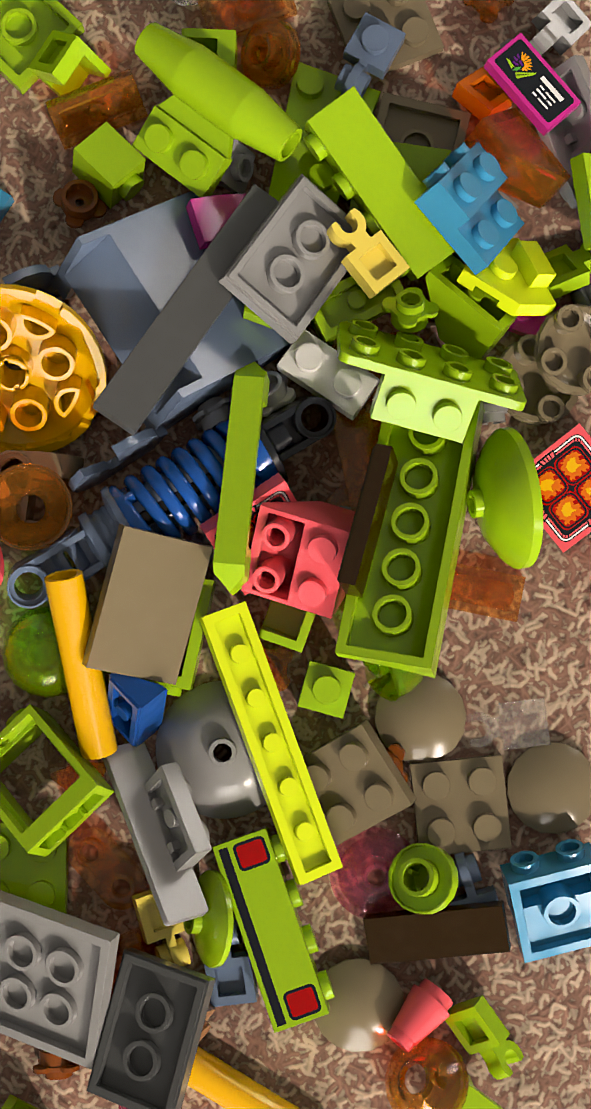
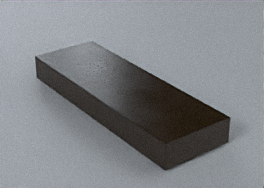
(368, 520)
(445, 934)

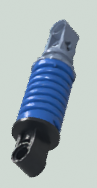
(170, 495)

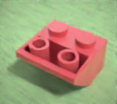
(300, 554)

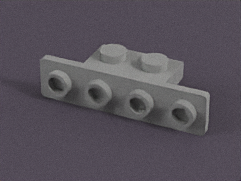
(573, 133)
(163, 829)

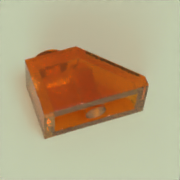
(522, 156)

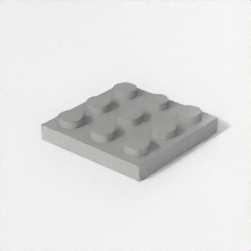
(54, 979)

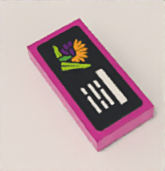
(532, 84)

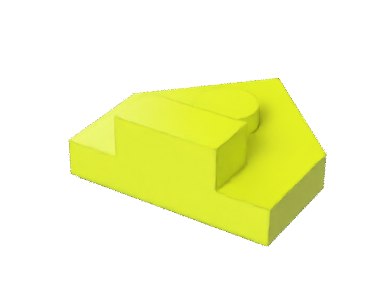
(516, 279)

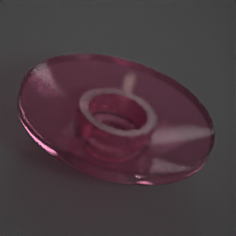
(360, 855)

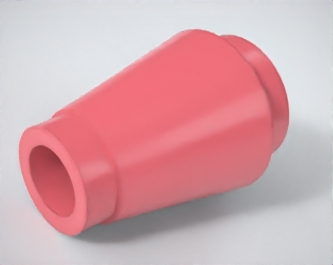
(420, 1015)

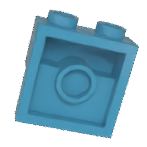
(467, 206)
(550, 899)

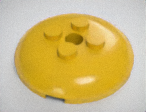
(57, 350)

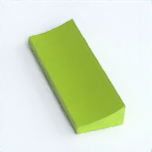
(416, 553)

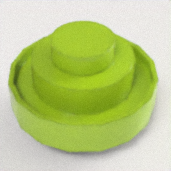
(423, 878)

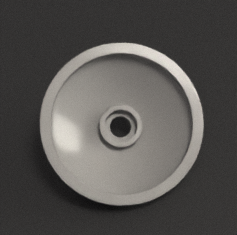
(189, 736)

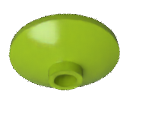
(214, 930)

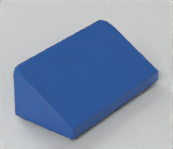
(136, 706)

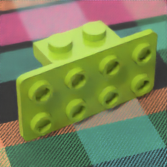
(426, 384)

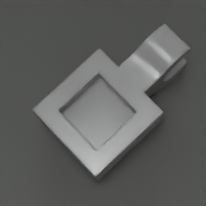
(559, 26)

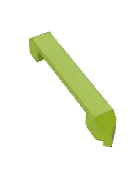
(231, 549)

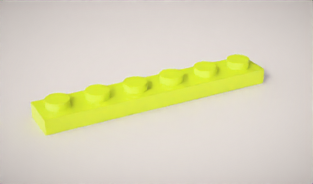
(271, 743)

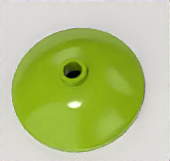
(508, 498)

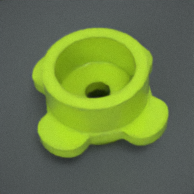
(410, 310)

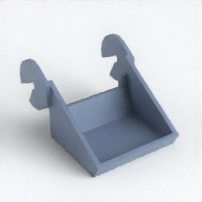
(124, 282)

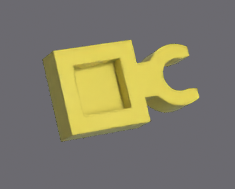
(370, 260)

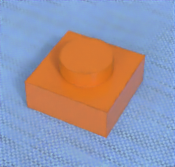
(481, 94)

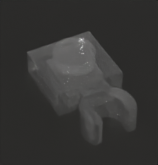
(519, 724)

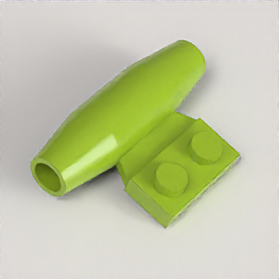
(208, 109)

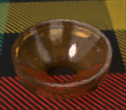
(40, 481)
(445, 1077)

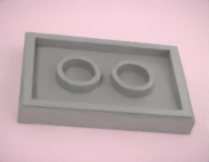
(290, 261)

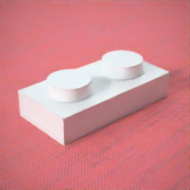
(319, 371)

